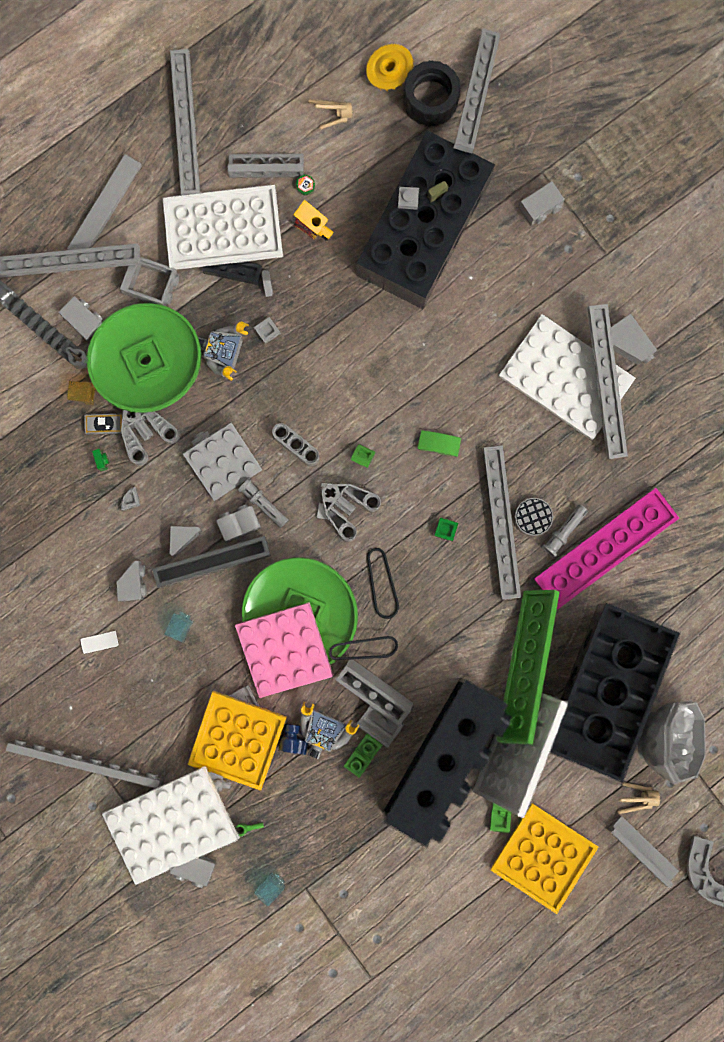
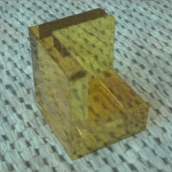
(81, 392)

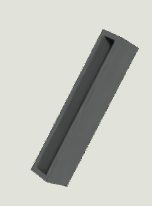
(211, 562)

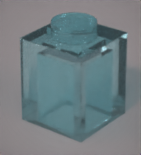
(179, 626)
(270, 888)

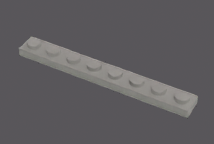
(477, 91)
(185, 122)
(70, 260)
(607, 381)
(501, 522)
(76, 761)

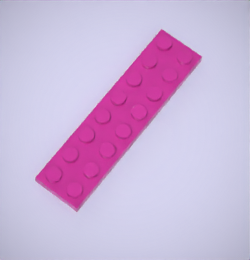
(608, 547)

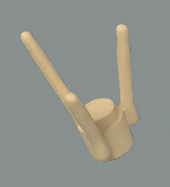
(343, 110)
(648, 798)

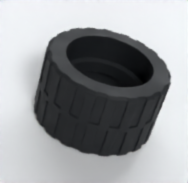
(436, 72)

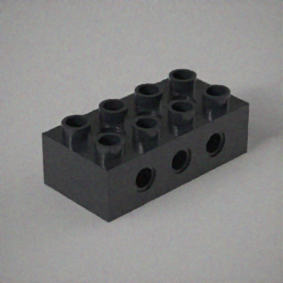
(433, 242)
(634, 683)
(427, 817)

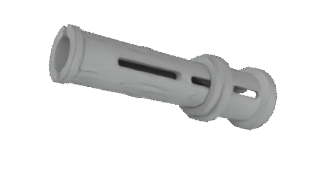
(256, 497)
(560, 537)

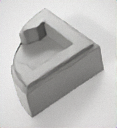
(267, 283)
(130, 499)

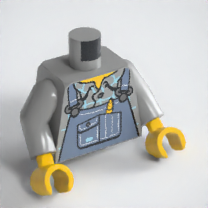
(223, 349)
(324, 731)

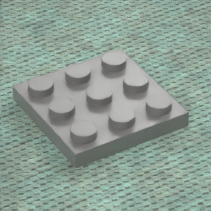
(222, 461)

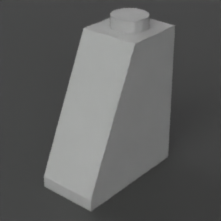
(631, 341)

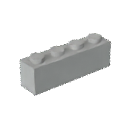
(374, 692)

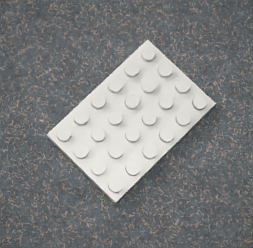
(222, 227)
(560, 376)
(515, 768)
(170, 825)

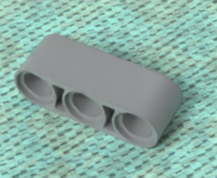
(293, 436)

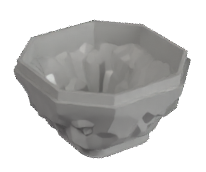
(674, 741)

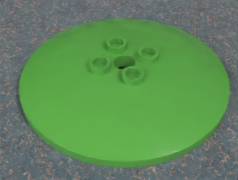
(139, 333)
(303, 581)

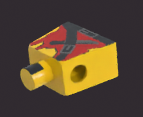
(305, 216)

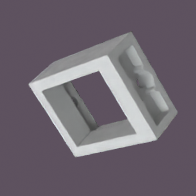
(132, 274)

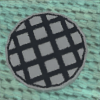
(533, 516)

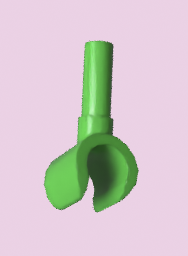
(249, 827)

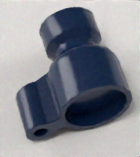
(290, 742)

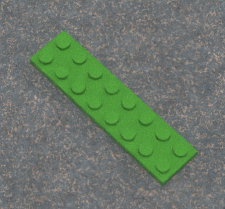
(529, 664)

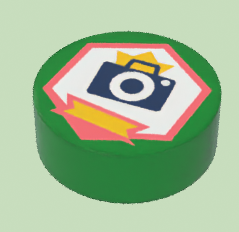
(305, 185)

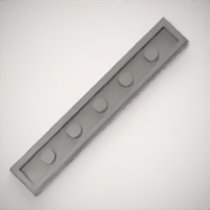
(105, 204)

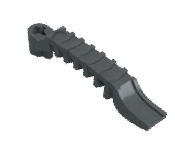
(41, 327)

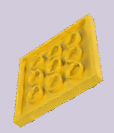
(237, 740)
(544, 858)

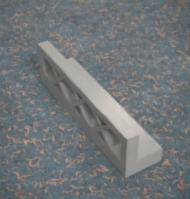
(265, 170)
(643, 850)

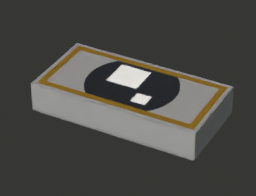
(103, 424)

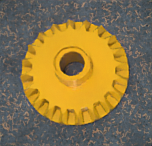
(383, 61)

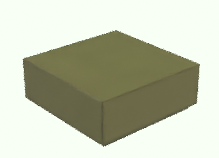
(437, 191)

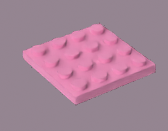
(284, 650)

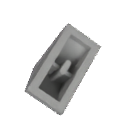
(181, 537)

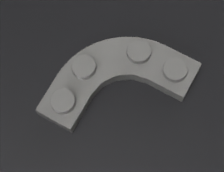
(699, 873)

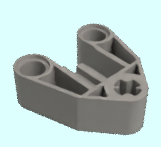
(131, 440)
(356, 494)

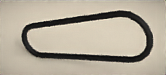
(391, 581)
(360, 641)

